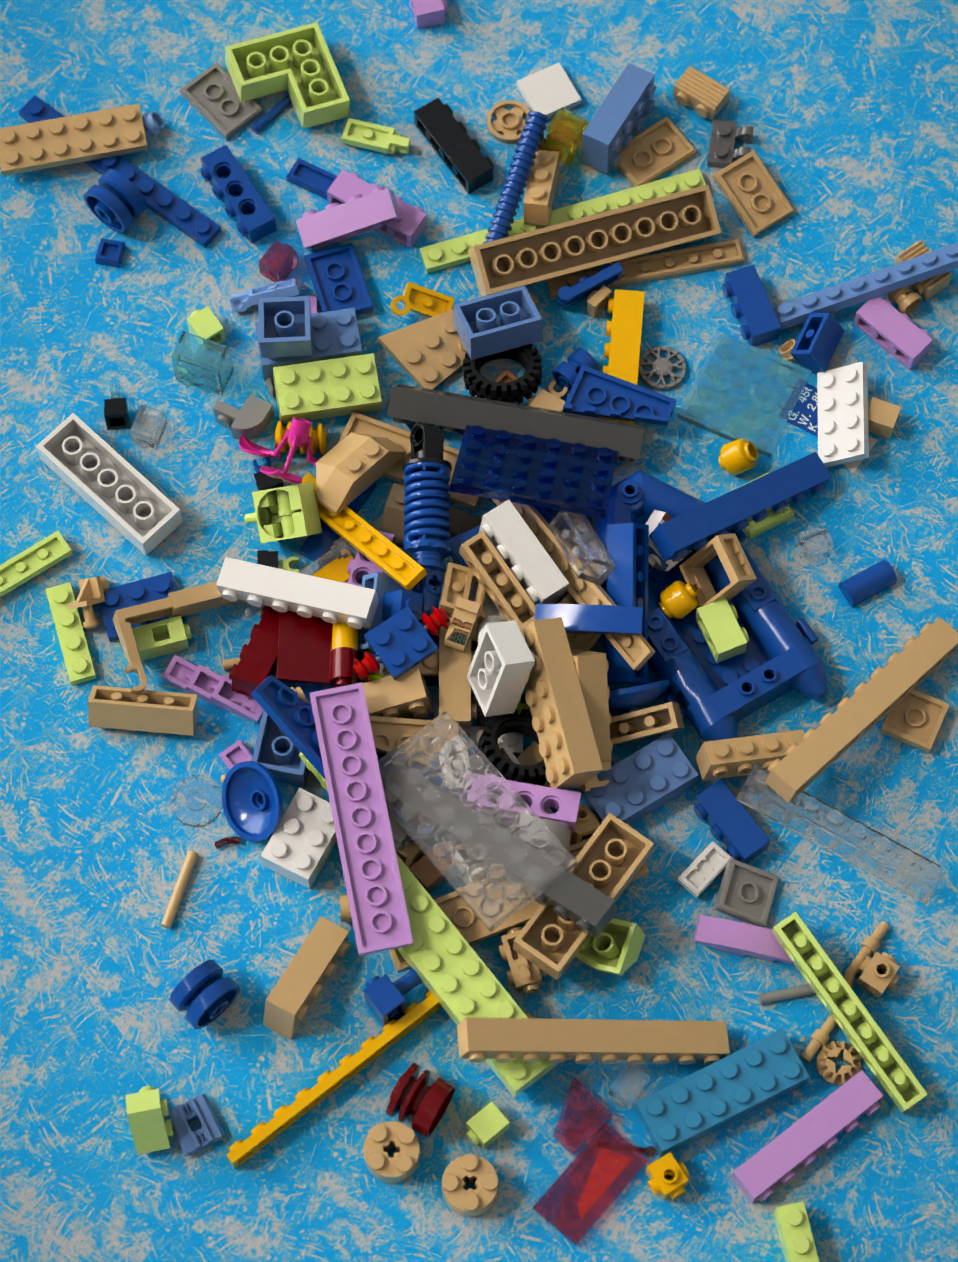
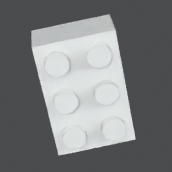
(500, 668)
(302, 839)

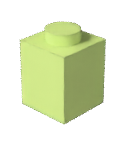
(206, 325)
(486, 1126)

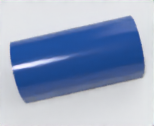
(868, 582)

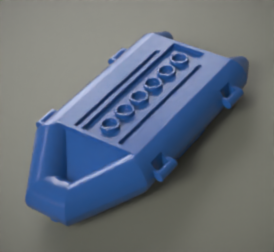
(730, 690)

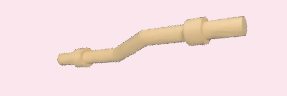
(869, 947)

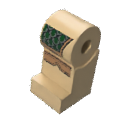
(462, 624)

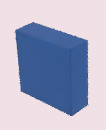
(110, 253)

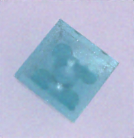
(202, 363)

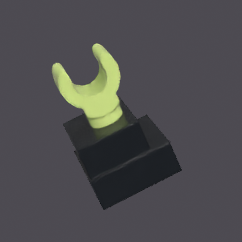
(270, 559)

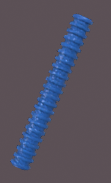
(517, 176)

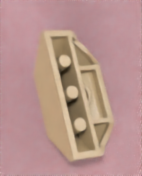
(353, 468)

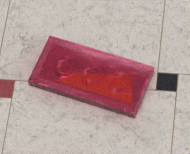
(590, 1184)

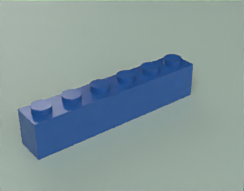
(628, 587)

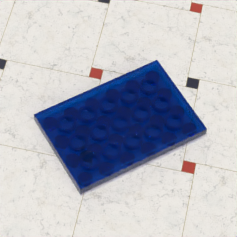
(534, 471)

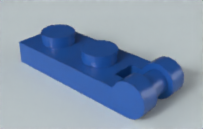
(586, 285)

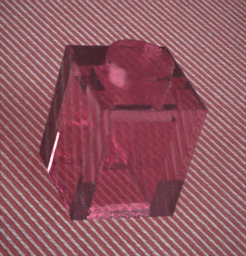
(278, 262)

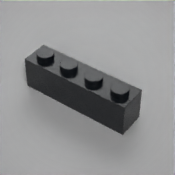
(454, 145)

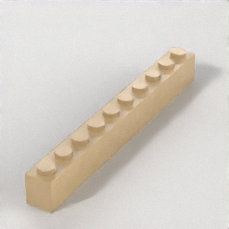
(863, 710)
(592, 1040)

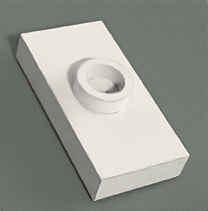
(704, 869)

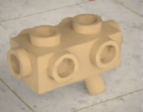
(523, 972)

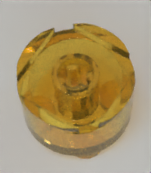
(565, 135)

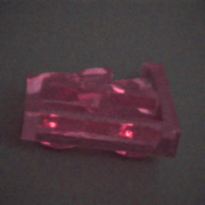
(580, 1118)

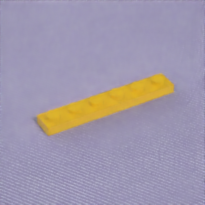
(374, 546)

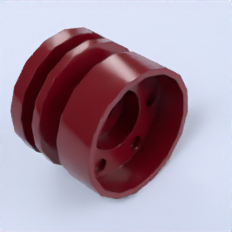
(420, 1099)

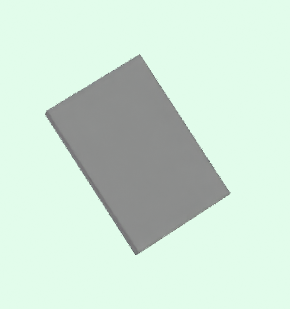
(218, 101)

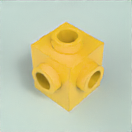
(667, 1167)

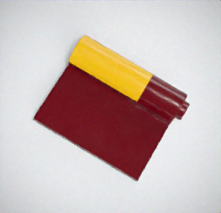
(315, 651)

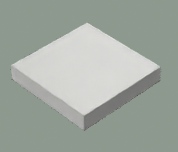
(549, 90)

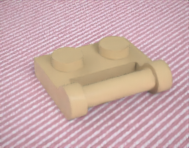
(458, 583)

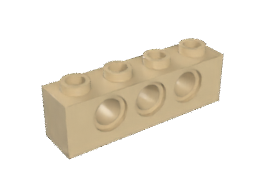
(498, 580)

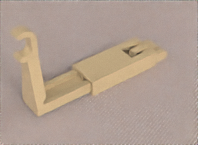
(176, 604)

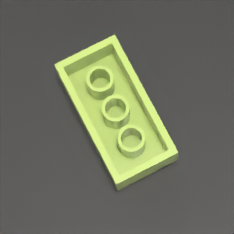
(327, 388)

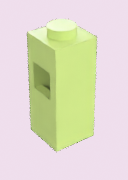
(161, 637)

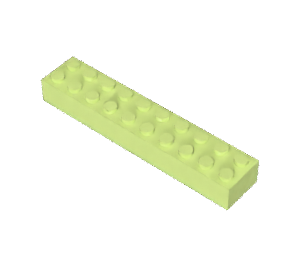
(460, 977)

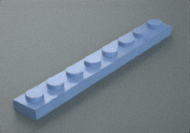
(868, 286)

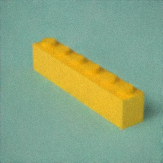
(625, 336)

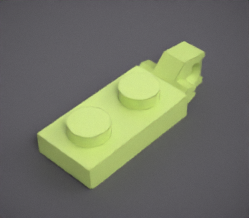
(374, 137)

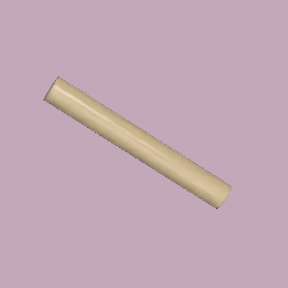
(179, 889)

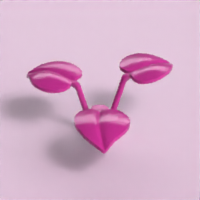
(298, 435)

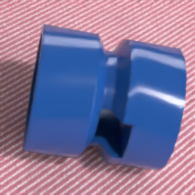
(567, 371)

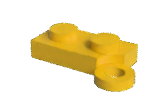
(422, 301)

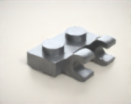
(723, 140)

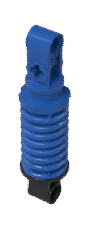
(427, 511)

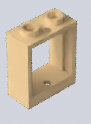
(734, 562)

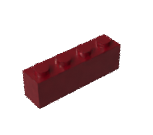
(259, 657)

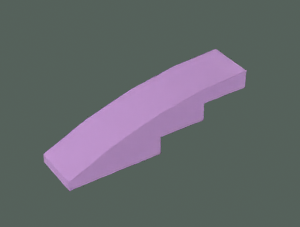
(210, 688)
(739, 939)

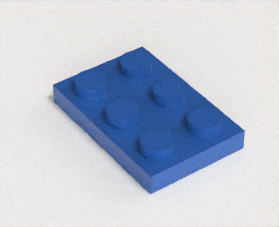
(338, 280)
(135, 594)

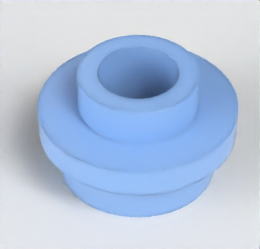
(153, 122)

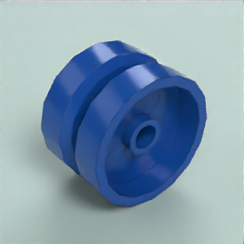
(115, 201)
(204, 994)

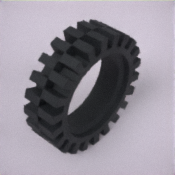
(510, 390)
(489, 746)

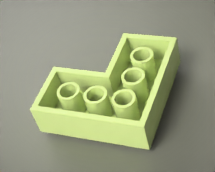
(291, 62)

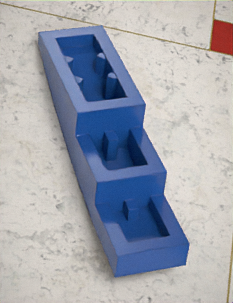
(594, 618)

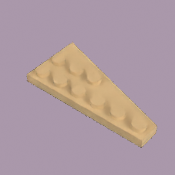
(429, 349)

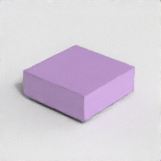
(235, 754)

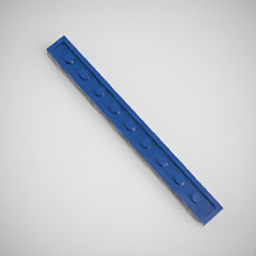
(158, 197)

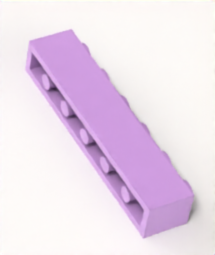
(806, 1137)

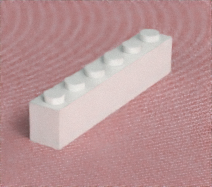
(297, 593)

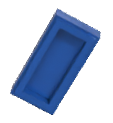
(311, 178)

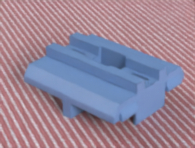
(211, 1127)

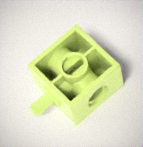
(285, 512)

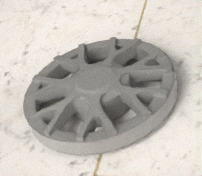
(662, 368)

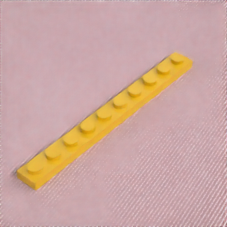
(331, 1081)

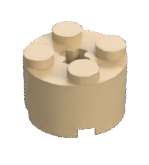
(376, 1149)
(470, 1169)

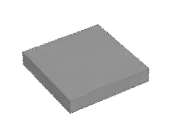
(746, 893)

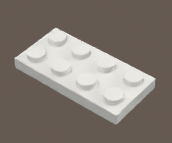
(843, 414)

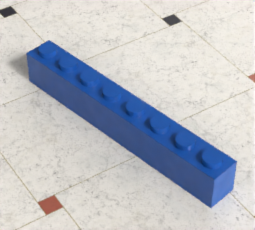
(740, 507)

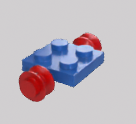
(401, 643)

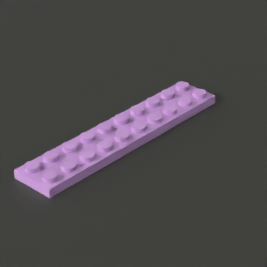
(361, 819)

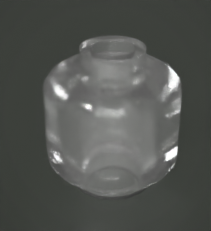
(815, 544)

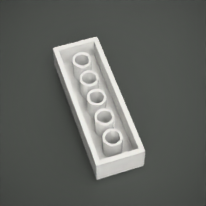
(109, 484)

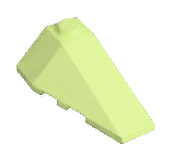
(615, 947)

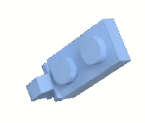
(284, 288)

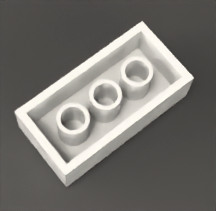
(524, 554)

